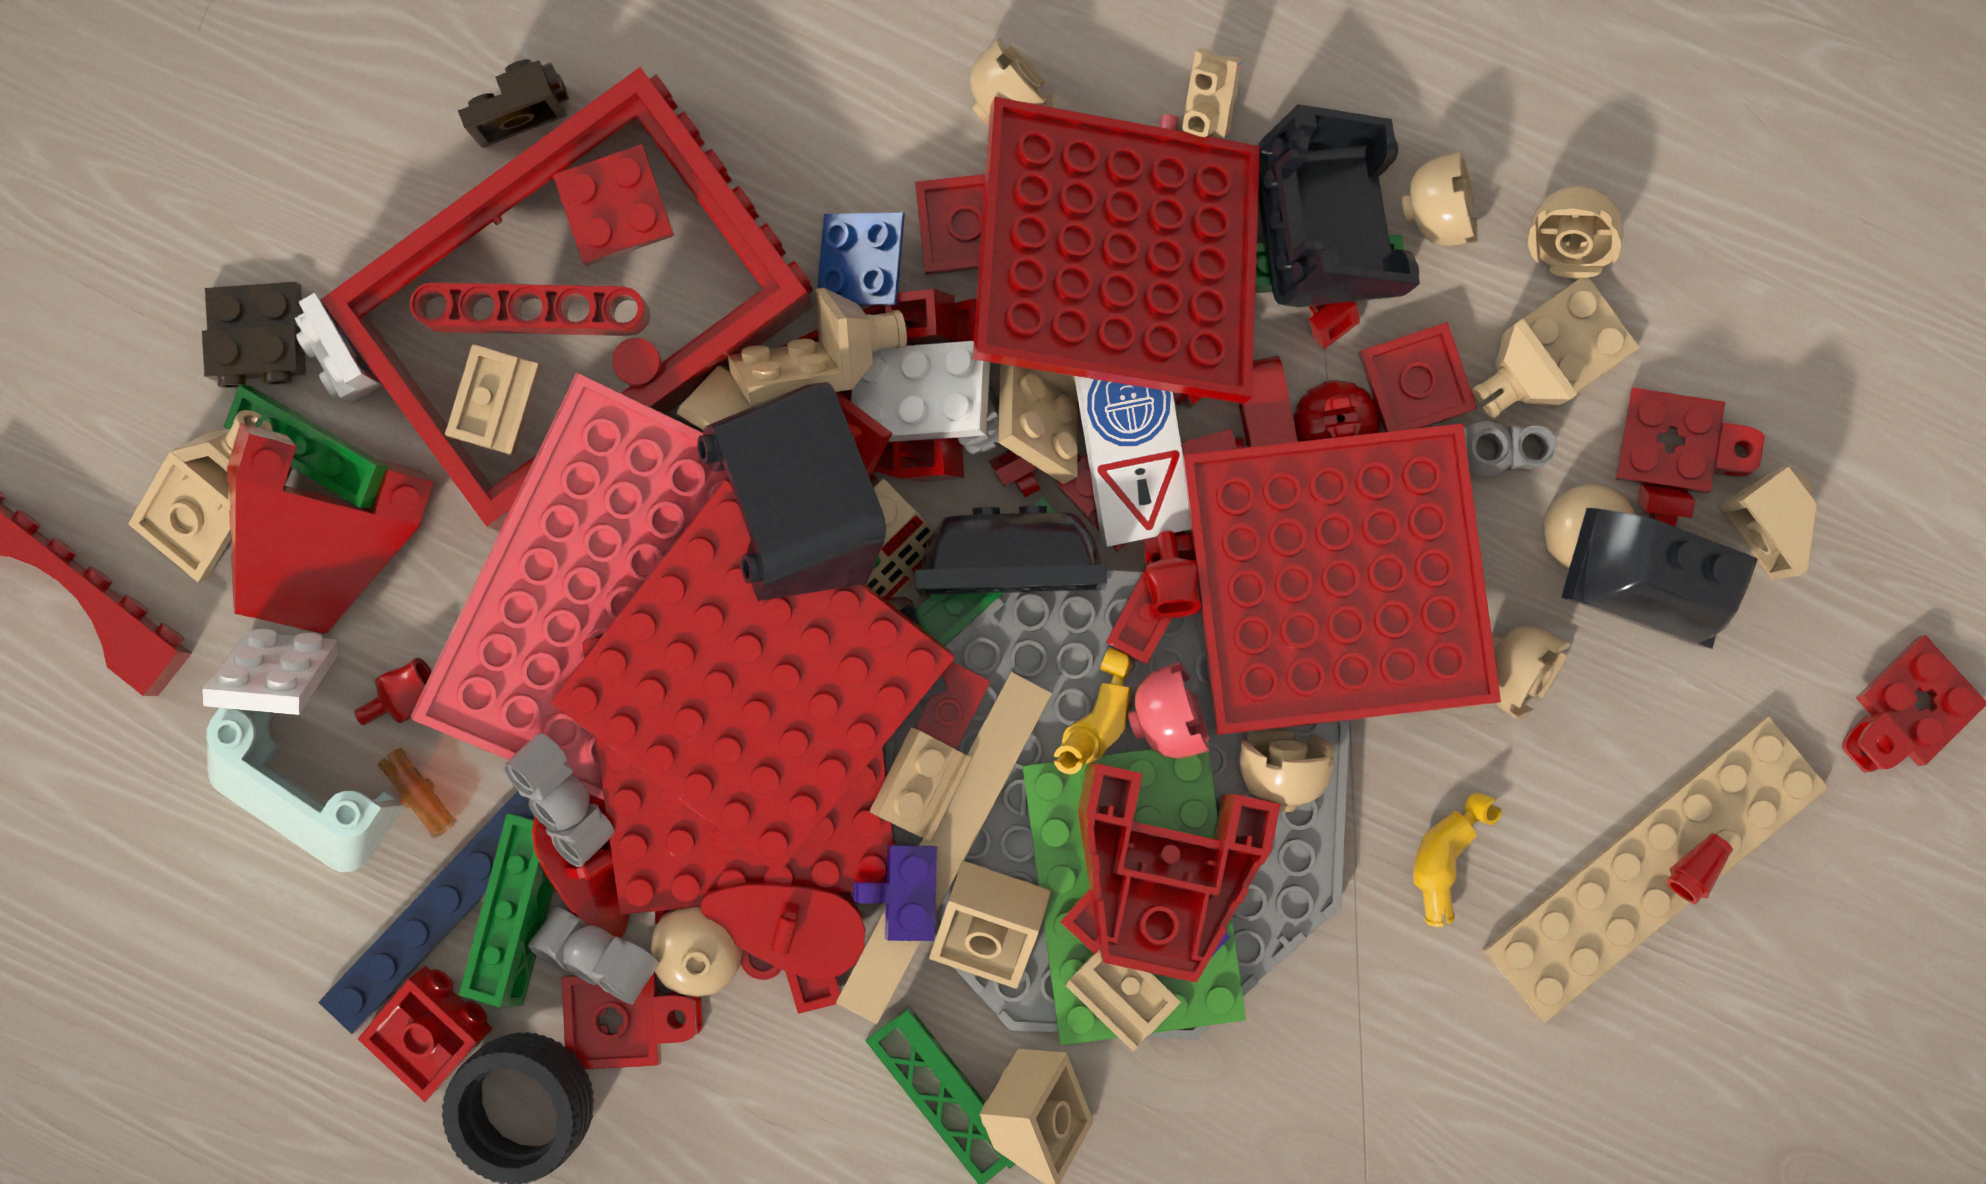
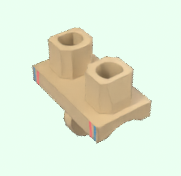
(1211, 94)

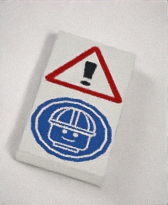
(1133, 460)

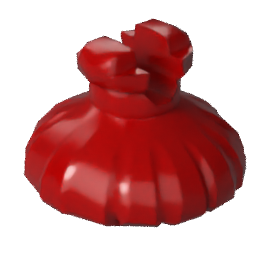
(1322, 404)

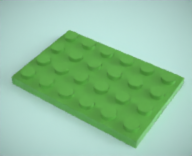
(1171, 796)

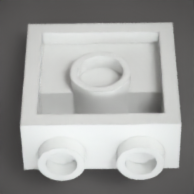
(343, 366)

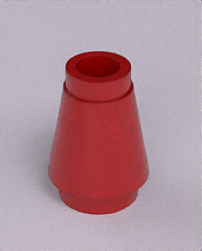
(1699, 869)

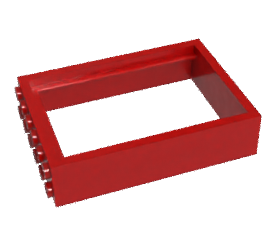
(750, 324)

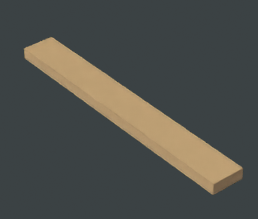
(992, 761)

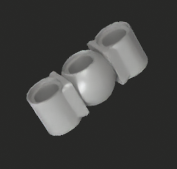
(1508, 447)
(558, 799)
(593, 955)

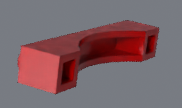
(131, 643)

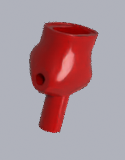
(1172, 581)
(396, 693)

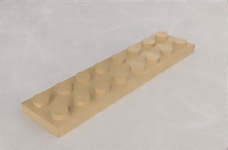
(1624, 889)

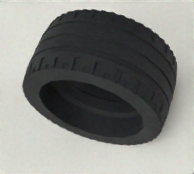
(481, 1144)

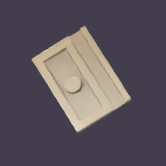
(493, 400)
(920, 784)
(1123, 998)

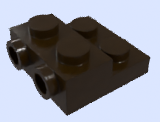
(528, 99)
(253, 334)

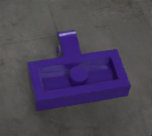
(907, 892)

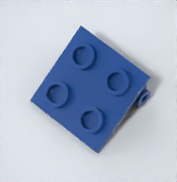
(862, 256)

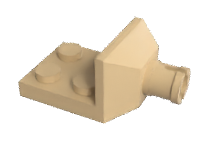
(1556, 350)
(839, 357)
(1040, 419)
(190, 500)

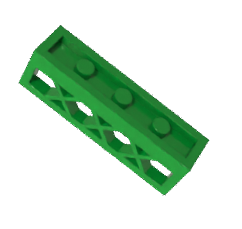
(509, 919)
(950, 1077)

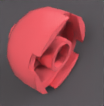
(1169, 714)

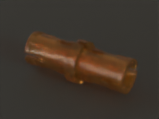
(417, 793)

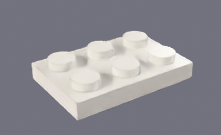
(926, 391)
(271, 672)

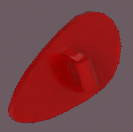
(585, 889)
(790, 926)

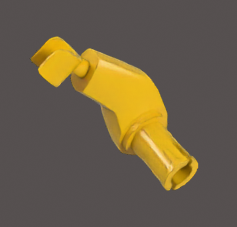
(1094, 733)
(1438, 854)

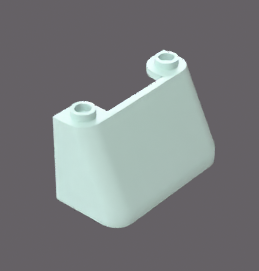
(336, 833)

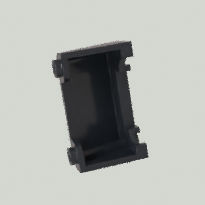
(1328, 211)
(799, 493)

